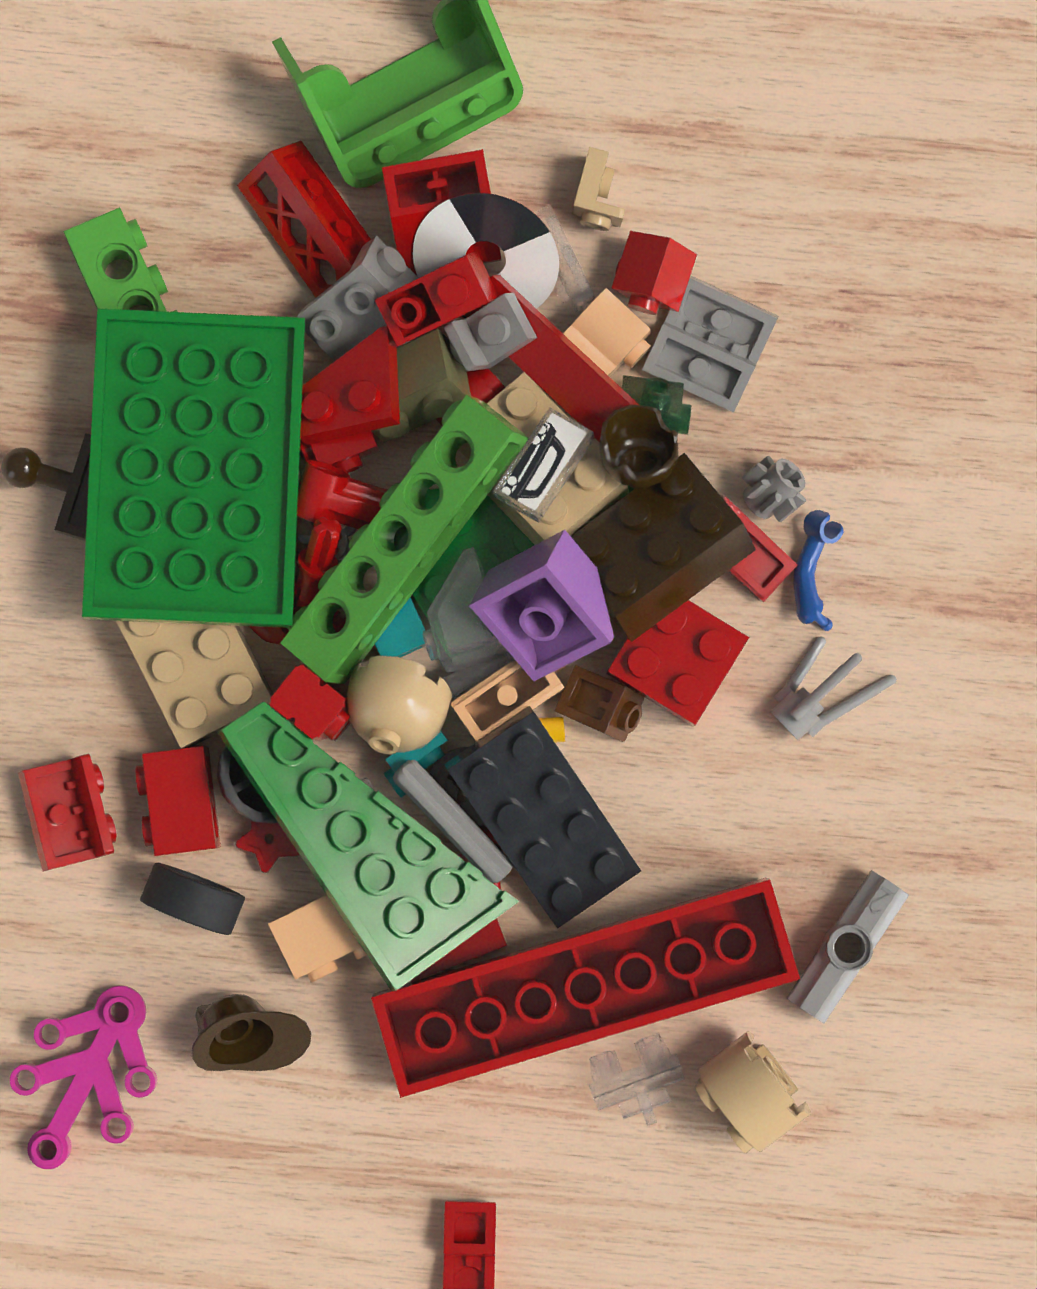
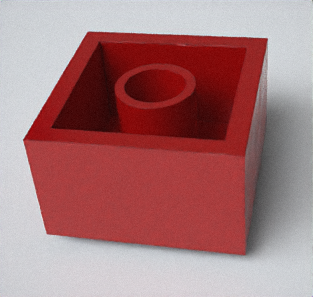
(680, 661)

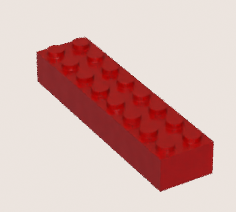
(585, 987)

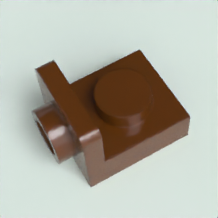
(600, 704)

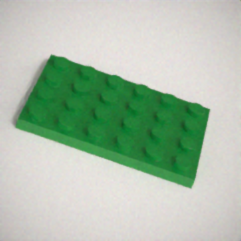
(194, 468)

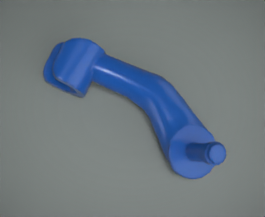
(806, 596)

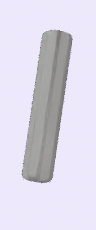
(452, 821)

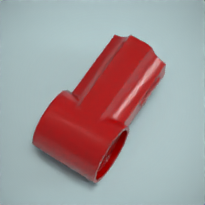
(336, 496)

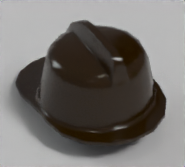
(245, 1037)

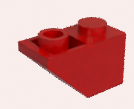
(436, 298)

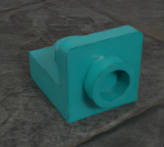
(424, 756)

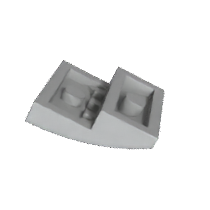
(711, 343)

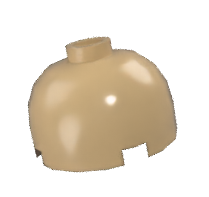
(396, 704)

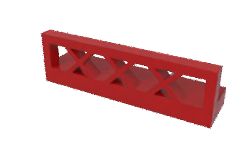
(308, 196)

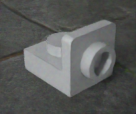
(490, 334)

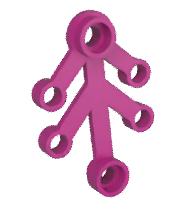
(90, 1069)

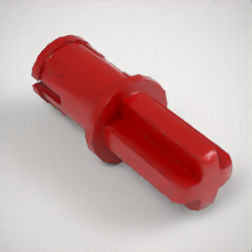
(316, 559)

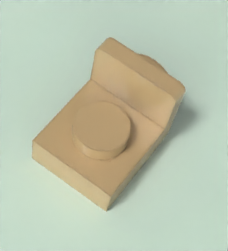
(595, 182)

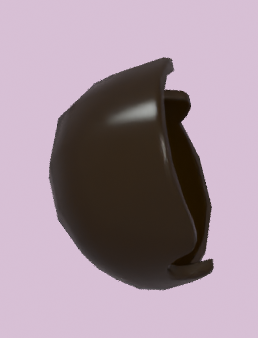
(638, 446)

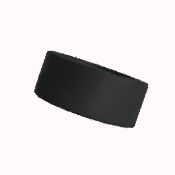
(192, 899)

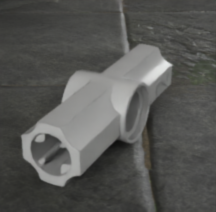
(868, 918)

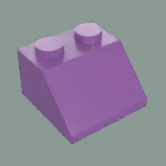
(545, 606)

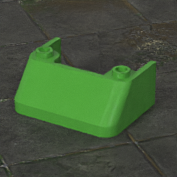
(415, 101)

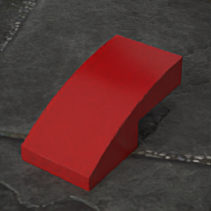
(469, 1245)

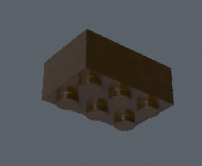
(662, 547)

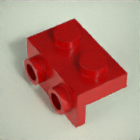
(67, 812)

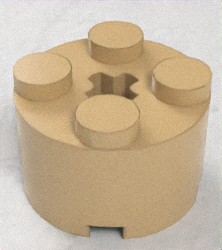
(751, 1093)

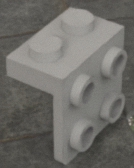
(348, 308)

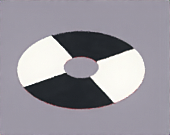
(478, 217)

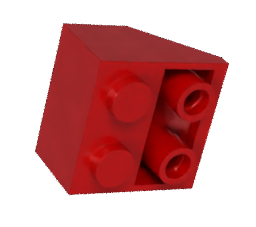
(422, 185)

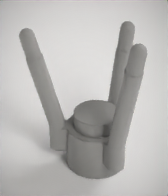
(801, 709)

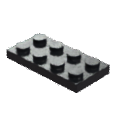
(542, 817)

